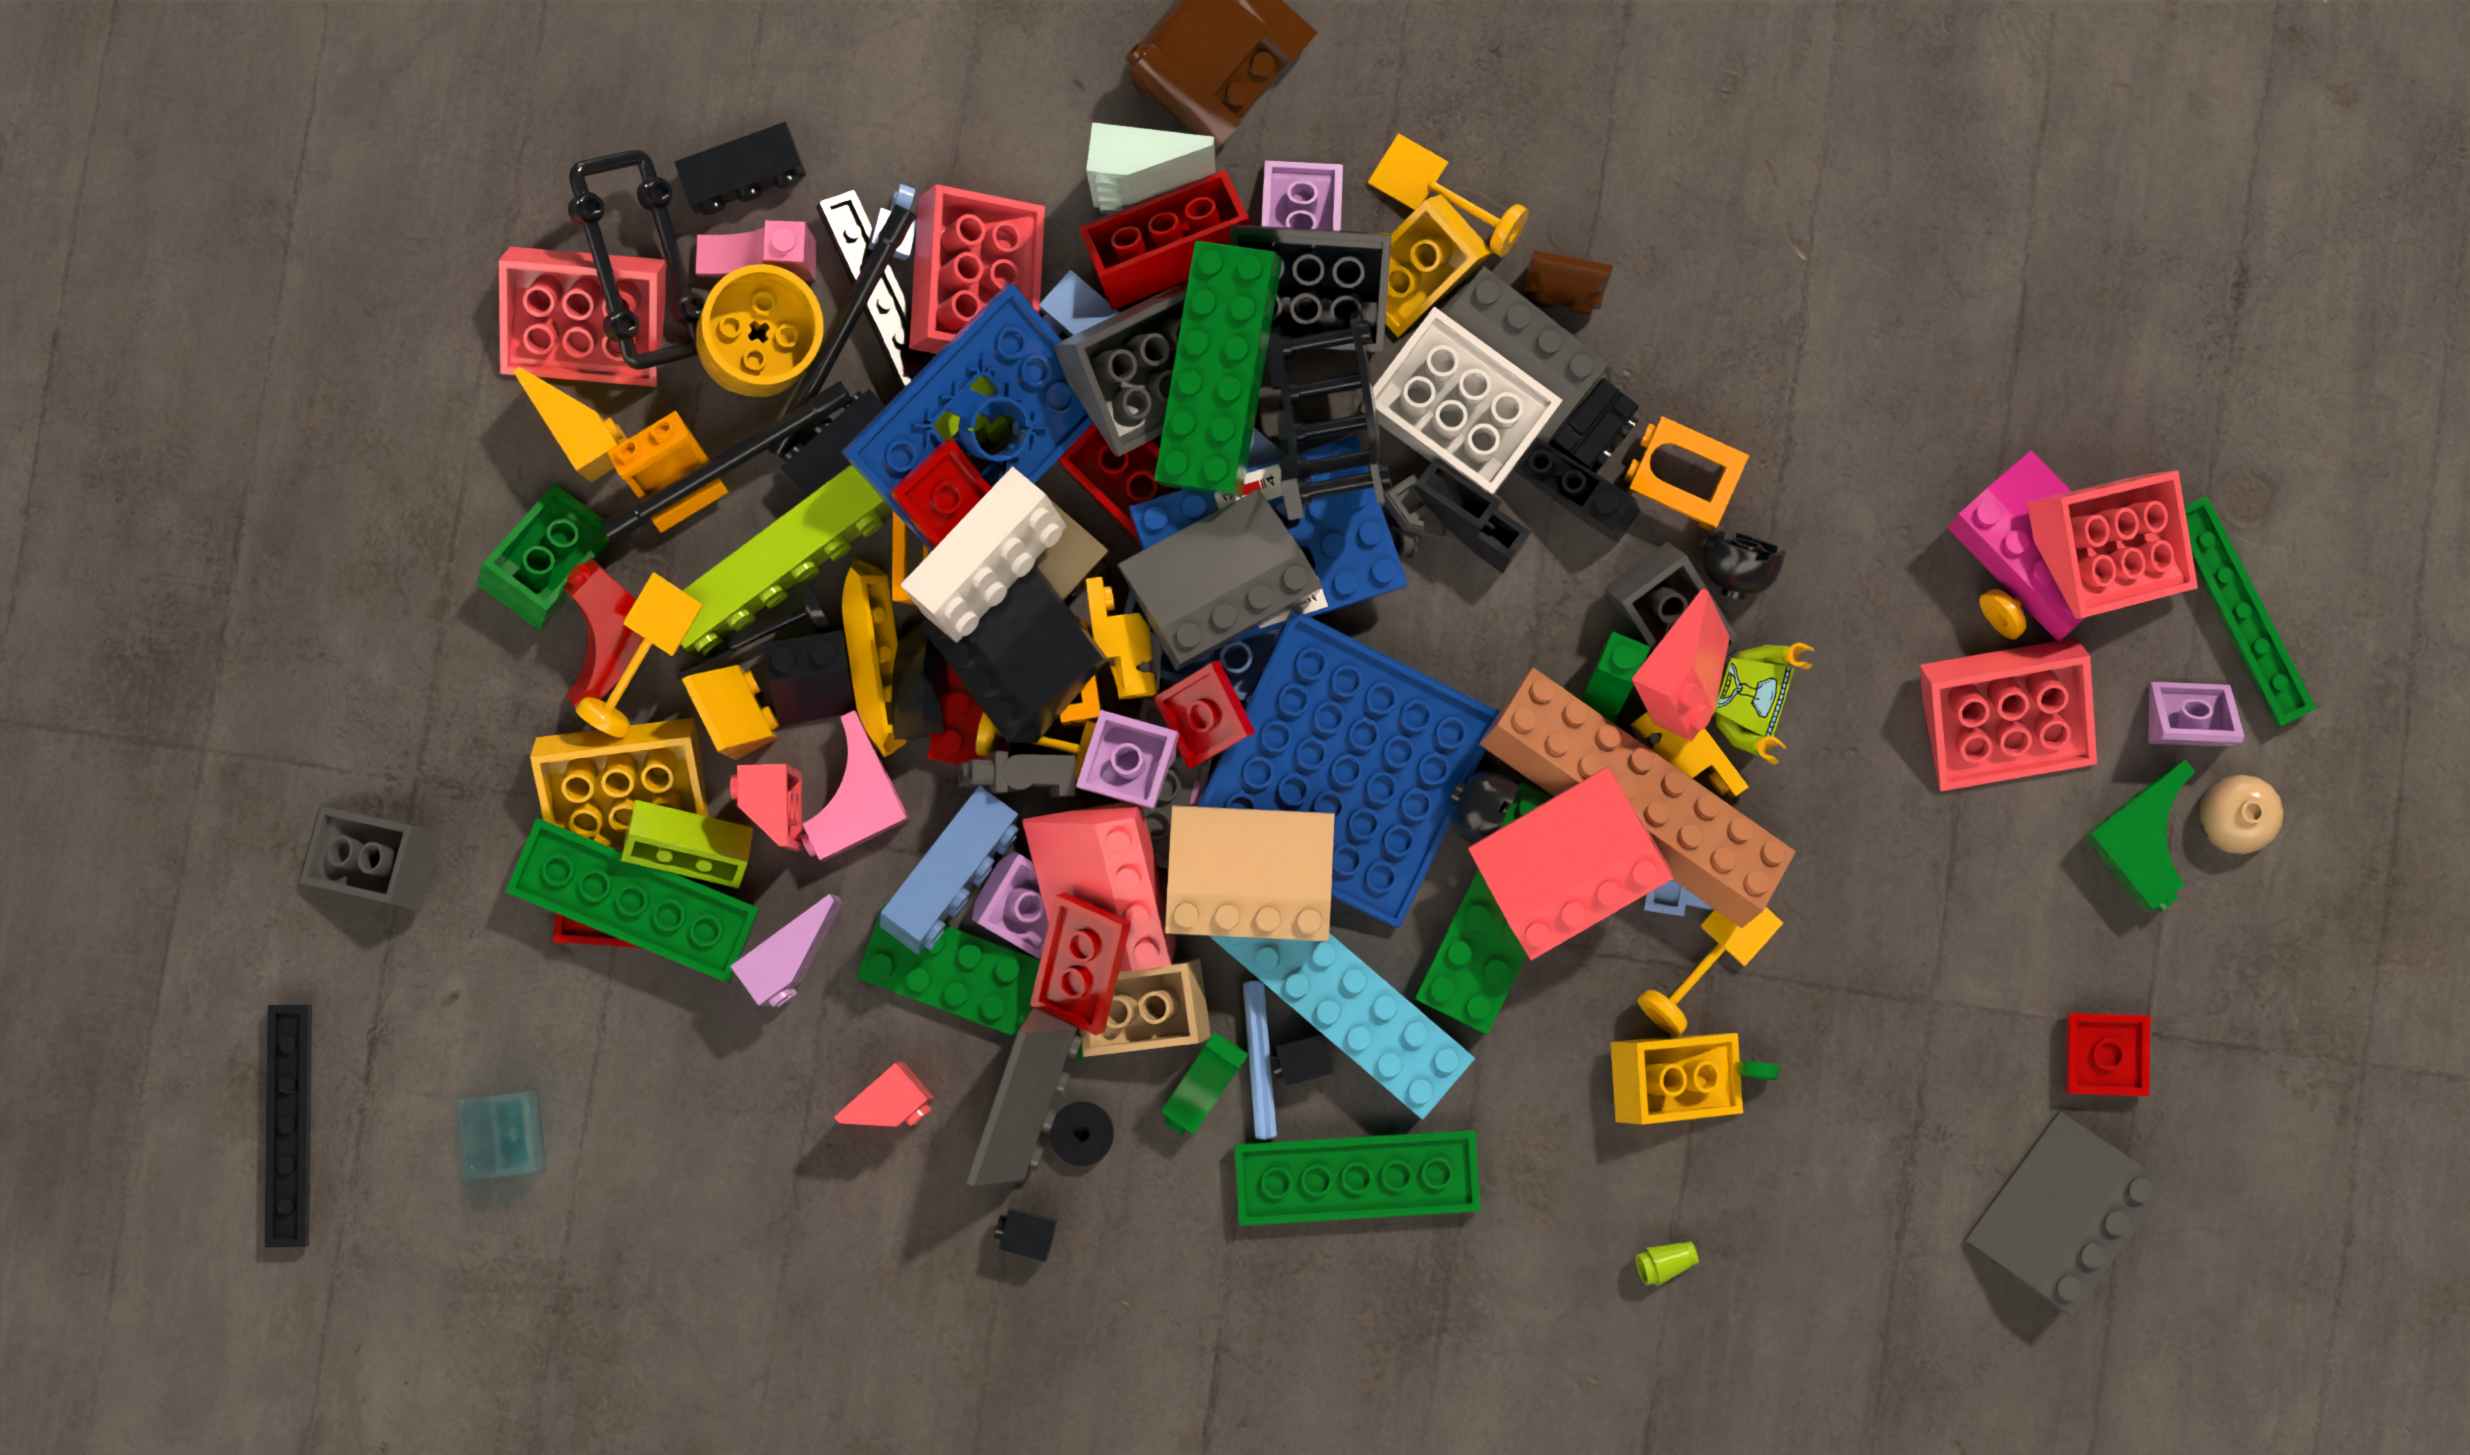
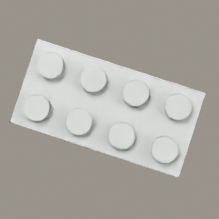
(984, 555)

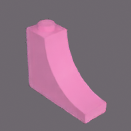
(777, 244)
(863, 803)

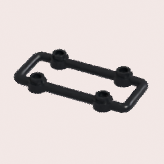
(653, 195)

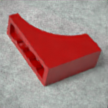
(609, 641)

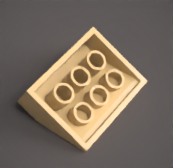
(1250, 873)

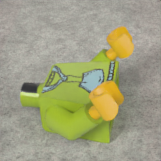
(1754, 695)

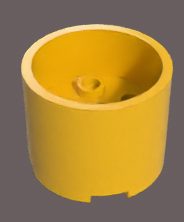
(766, 300)

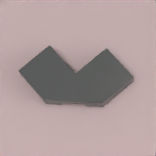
(1413, 513)

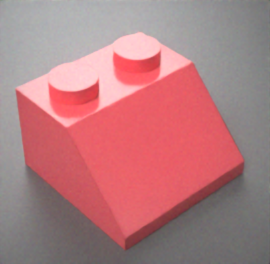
(890, 1100)

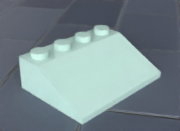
(1142, 163)

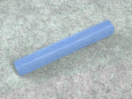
(1259, 1060)

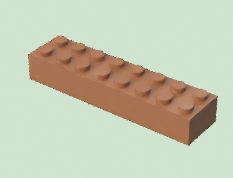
(1702, 837)

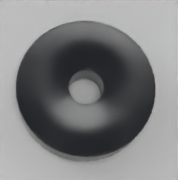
(1082, 1152)

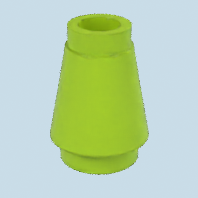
(1665, 1261)

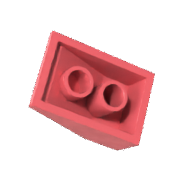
(1686, 670)

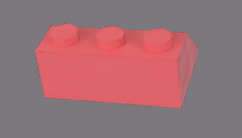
(772, 800)

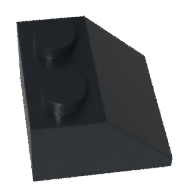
(809, 677)

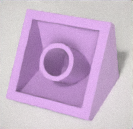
(2193, 715)

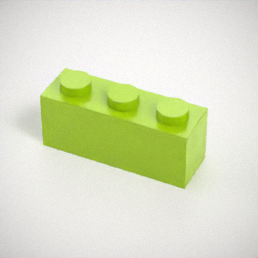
(687, 844)

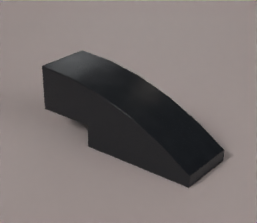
(1471, 515)
(917, 685)

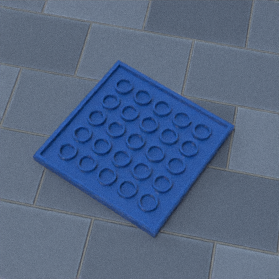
(1359, 741)

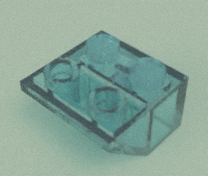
(502, 1135)

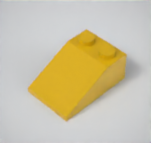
(1428, 260)
(576, 427)
(732, 710)
(1676, 1078)

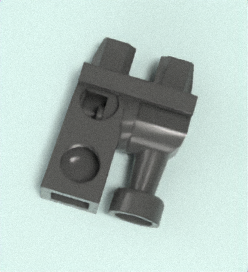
(1007, 774)

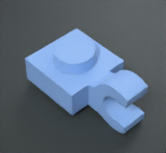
(903, 198)
(1672, 900)

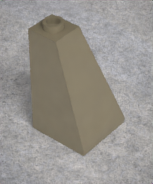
(1072, 560)

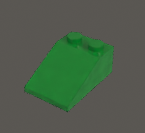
(538, 555)

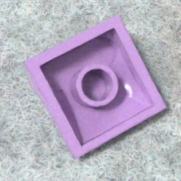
(1128, 759)
(1013, 904)

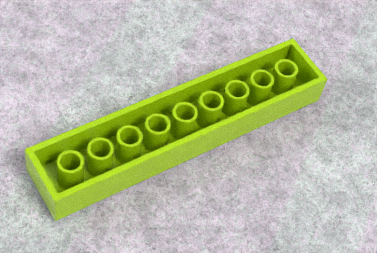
(800, 543)

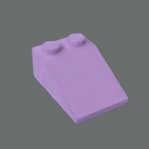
(1302, 195)
(784, 959)

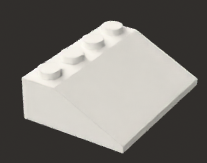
(1461, 402)

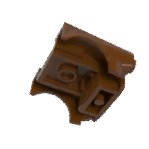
(1216, 59)

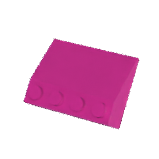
(2001, 537)

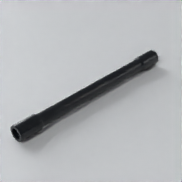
(889, 240)
(636, 514)

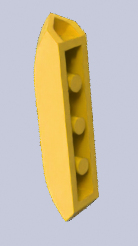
(871, 650)

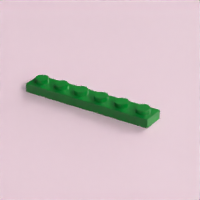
(2245, 616)

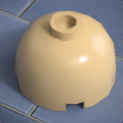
(2241, 814)

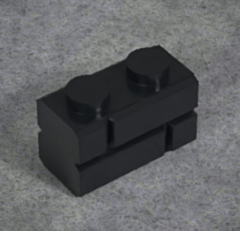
(1596, 424)

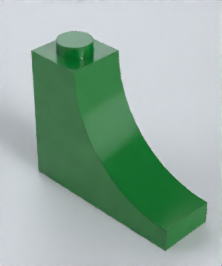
(1613, 674)
(2135, 840)
(1203, 1084)

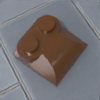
(1566, 281)

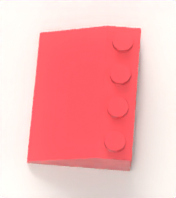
(965, 255)
(557, 310)
(2116, 542)
(2010, 713)
(1110, 863)
(1570, 863)

